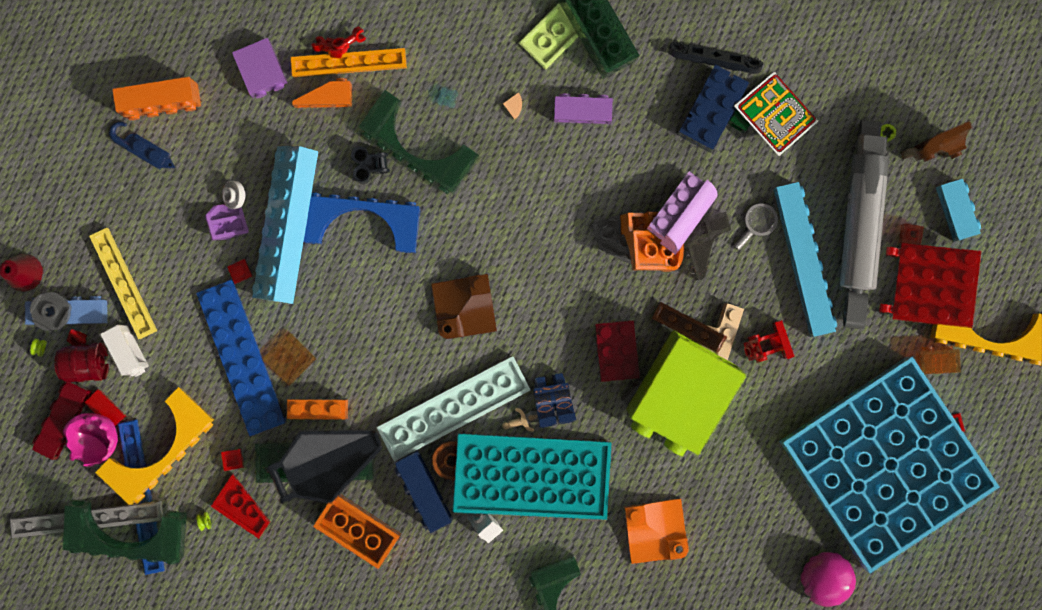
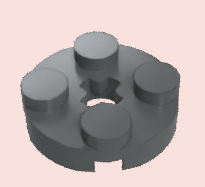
(48, 300)

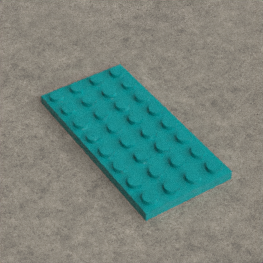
(532, 476)

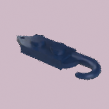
(142, 148)

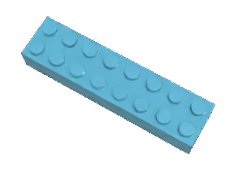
(285, 224)

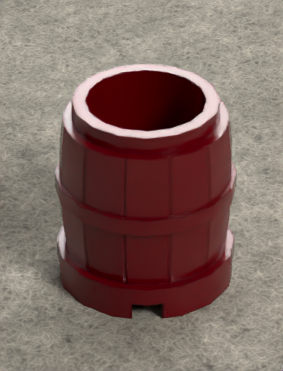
(81, 363)

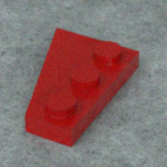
(241, 508)

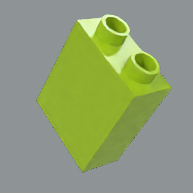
(684, 394)

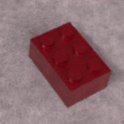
(617, 351)

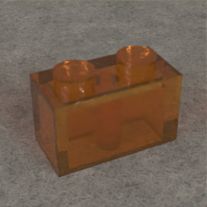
(939, 361)

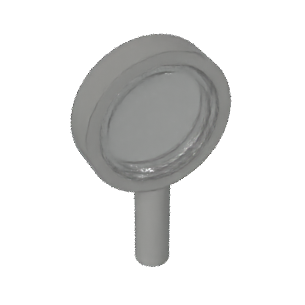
(759, 221)

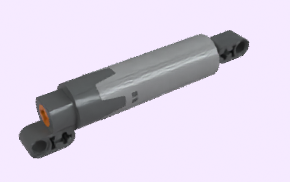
(864, 221)

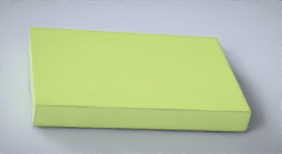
(549, 37)

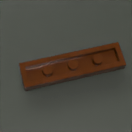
(689, 327)

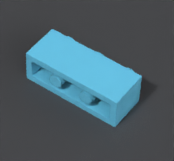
(958, 210)

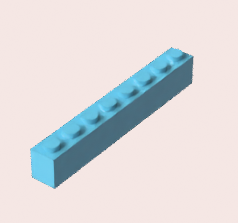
(804, 259)

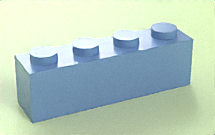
(82, 312)

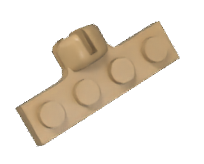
(728, 325)

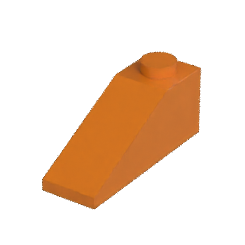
(331, 94)

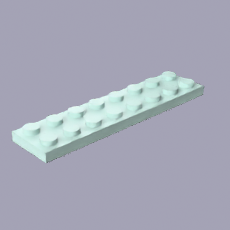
(453, 408)

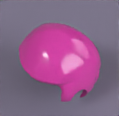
(90, 438)
(828, 579)

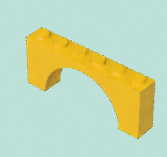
(1025, 346)
(133, 482)

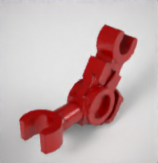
(338, 46)

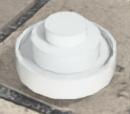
(233, 194)

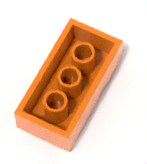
(157, 98)
(357, 530)

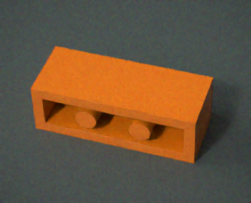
(317, 409)

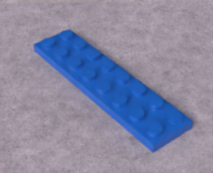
(241, 357)

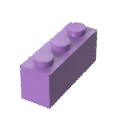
(583, 109)

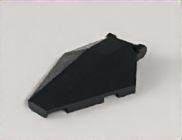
(324, 463)

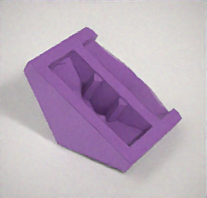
(225, 222)

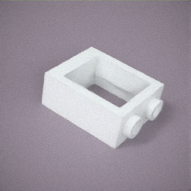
(125, 351)

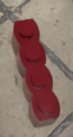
(68, 405)

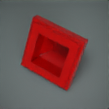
(76, 337)

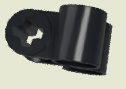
(370, 163)

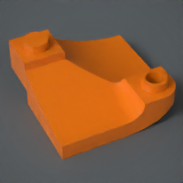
(645, 247)
(656, 531)

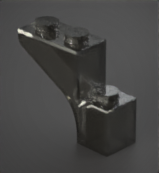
(700, 250)

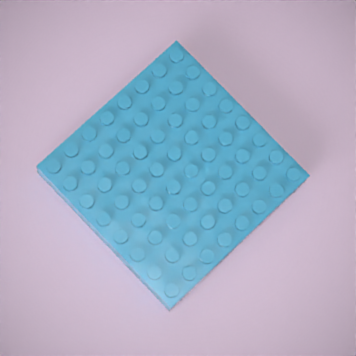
(889, 464)

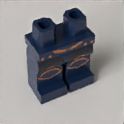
(554, 395)

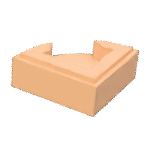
(514, 105)

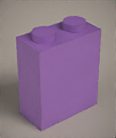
(260, 68)

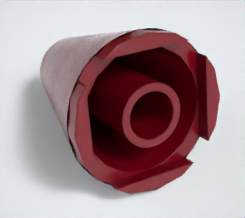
(22, 272)

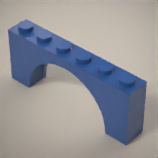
(400, 218)

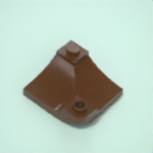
(947, 144)
(464, 306)

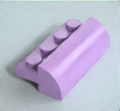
(683, 211)

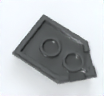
(610, 238)

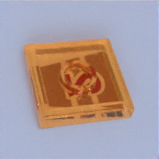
(289, 358)

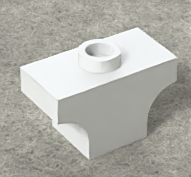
(484, 525)

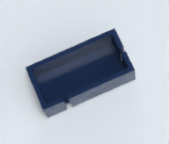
(713, 109)
(423, 491)

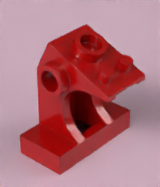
(778, 340)

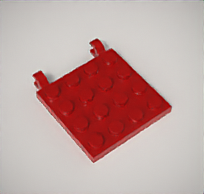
(935, 285)

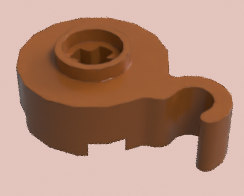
(440, 457)

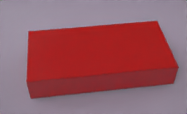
(102, 405)

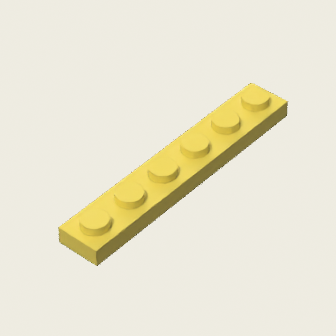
(123, 283)

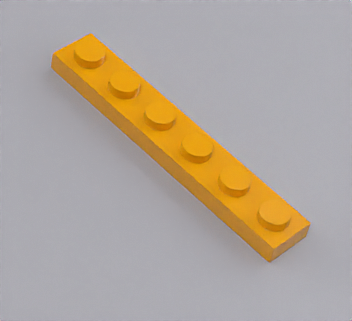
(349, 62)

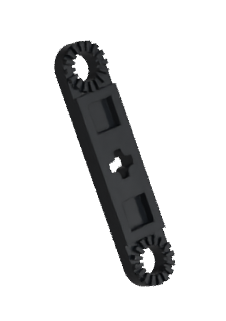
(714, 57)

